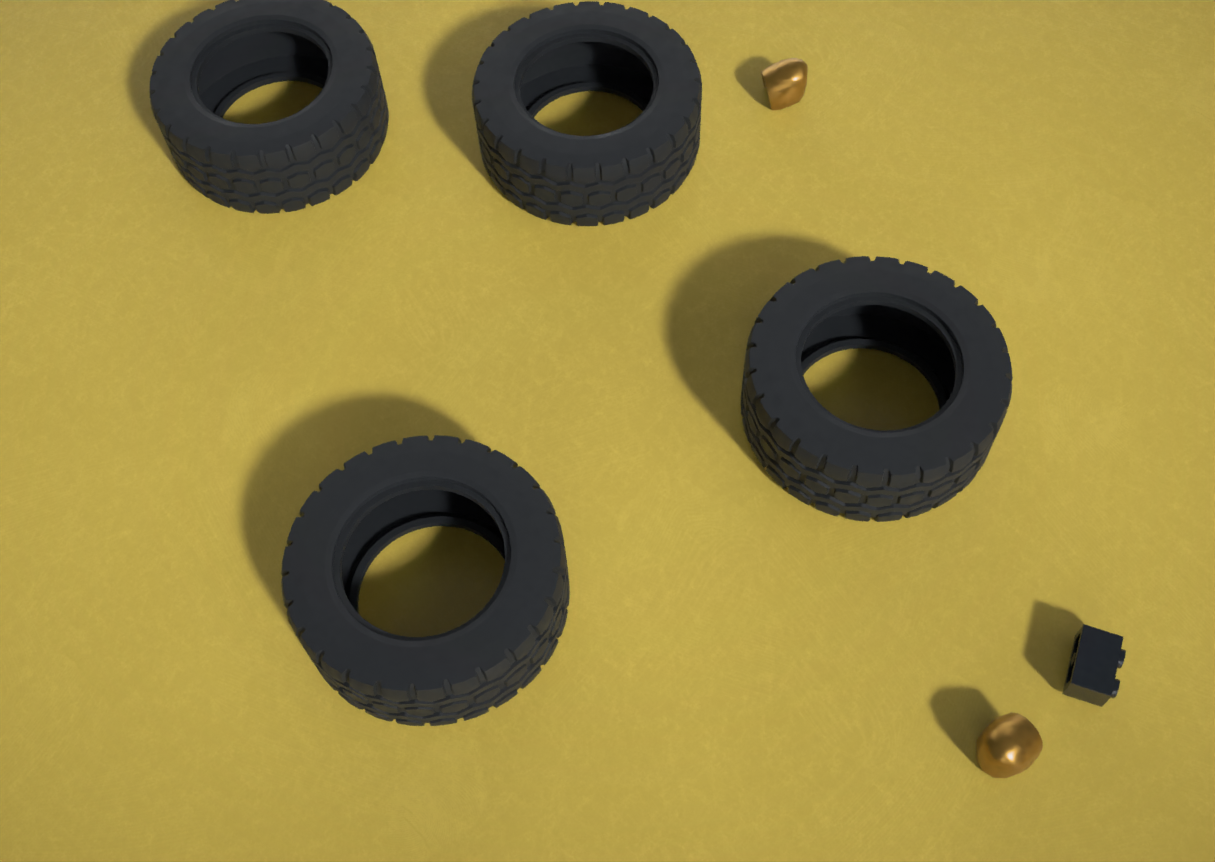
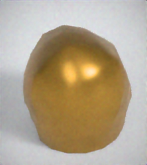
(785, 82)
(1008, 746)

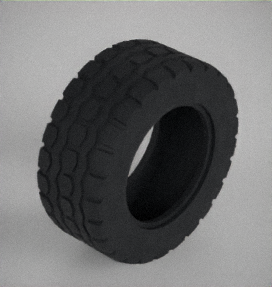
(581, 52)
(282, 160)
(889, 311)
(410, 490)

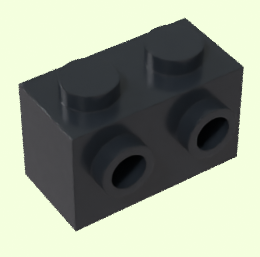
(1094, 666)

